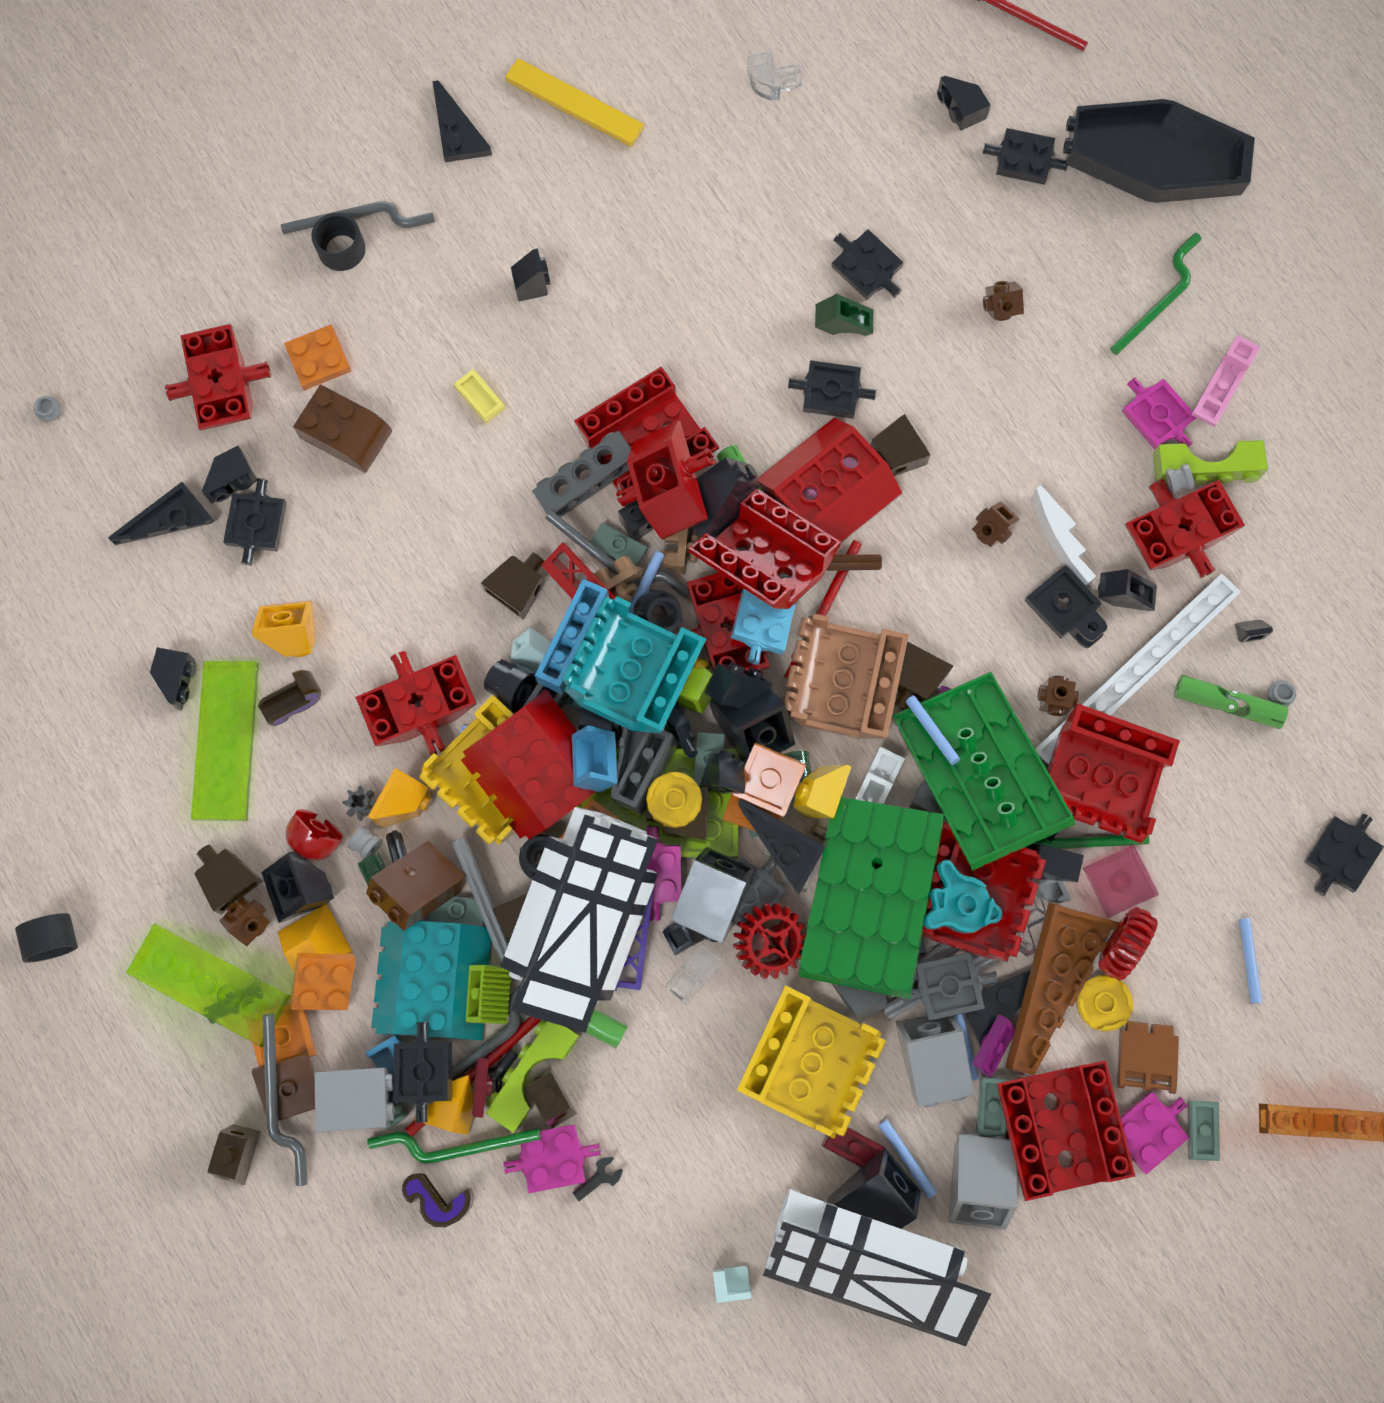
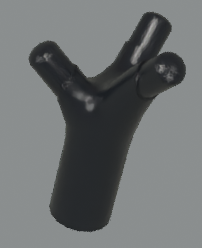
(501, 1068)

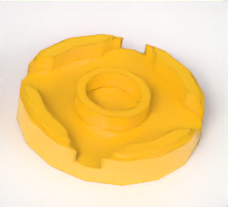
(674, 800)
(1104, 1003)

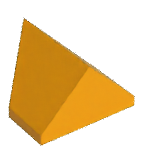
(455, 1114)

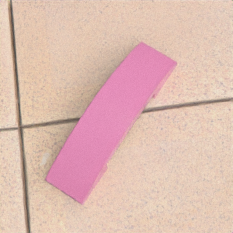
(1225, 381)

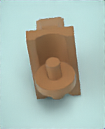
(677, 559)
(627, 574)

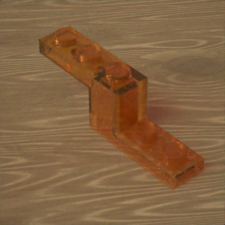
(1321, 1122)

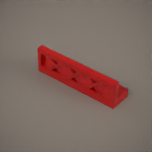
(566, 577)

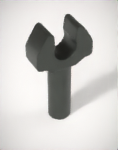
(599, 1178)

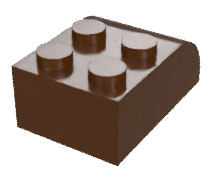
(342, 428)

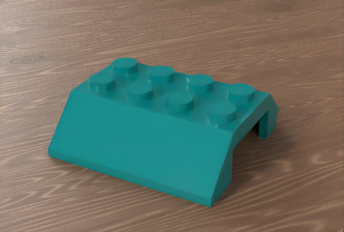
(631, 668)
(428, 978)

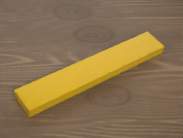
(574, 102)

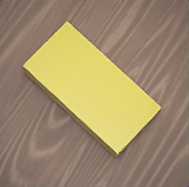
(479, 396)

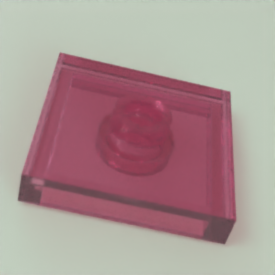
(1120, 881)

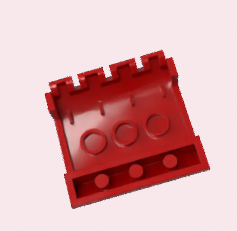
(529, 766)
(1110, 771)
(1011, 887)

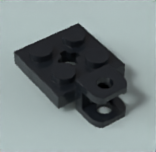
(1078, 617)

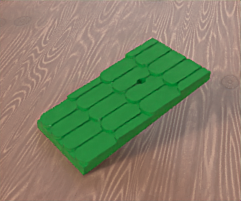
(999, 788)
(872, 897)

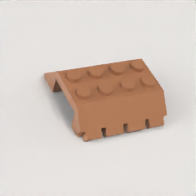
(844, 678)

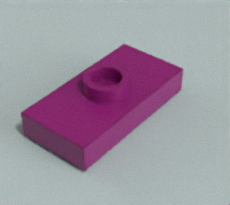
(994, 1046)

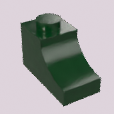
(843, 315)

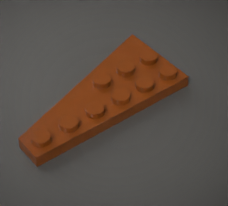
(1056, 978)

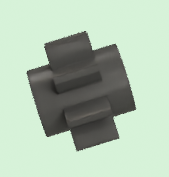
(354, 808)

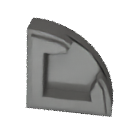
(1053, 891)

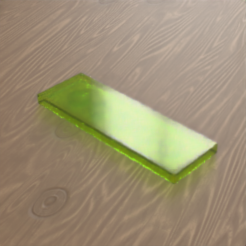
(225, 741)
(206, 983)

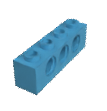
(569, 635)

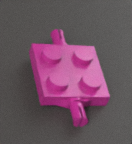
(1158, 413)
(667, 863)
(1152, 1130)
(553, 1160)

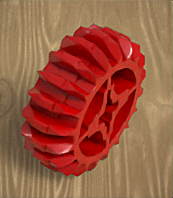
(787, 927)
(1128, 943)

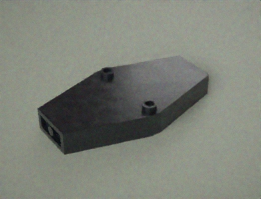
(1159, 150)

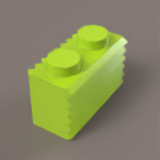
(488, 994)

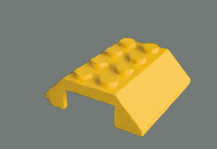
(460, 787)
(811, 1063)

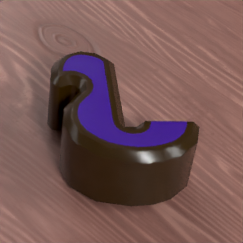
(291, 699)
(432, 1205)

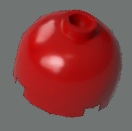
(311, 837)

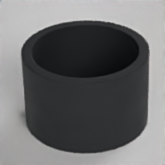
(338, 225)
(46, 937)

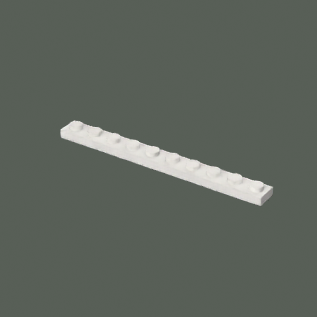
(1154, 654)

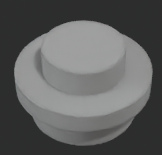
(47, 408)
(1282, 693)

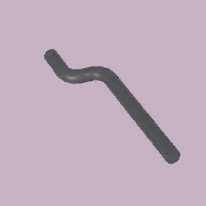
(361, 211)
(607, 561)
(491, 1044)
(272, 1102)

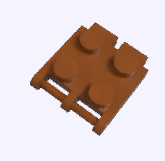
(1148, 1056)

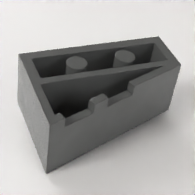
(640, 762)

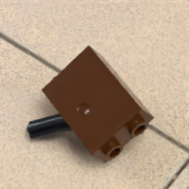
(413, 882)

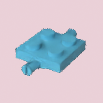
(761, 626)

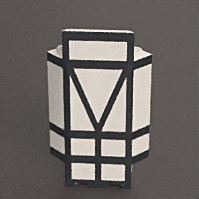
(580, 918)
(874, 1268)

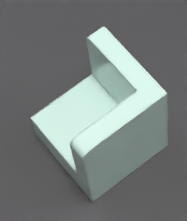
(529, 649)
(732, 1284)

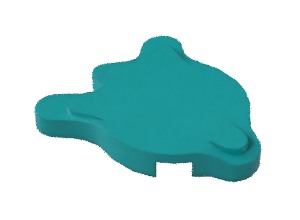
(961, 903)

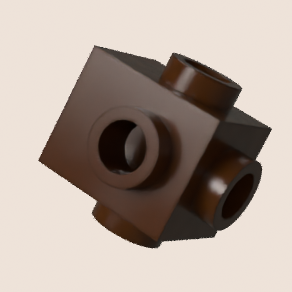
(1003, 300)
(995, 524)
(1051, 701)
(245, 920)

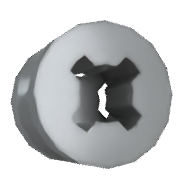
(1179, 479)
(364, 842)

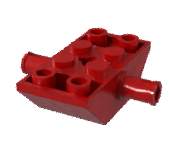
(217, 377)
(666, 481)
(1204, 521)
(716, 605)
(391, 708)

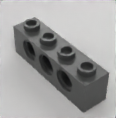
(578, 489)

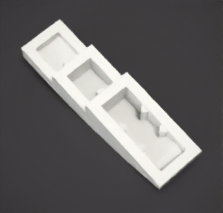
(1058, 530)
(880, 776)

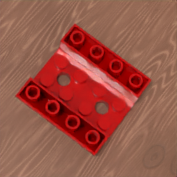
(639, 412)
(844, 495)
(777, 545)
(1082, 1124)

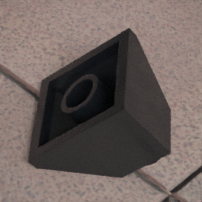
(296, 886)

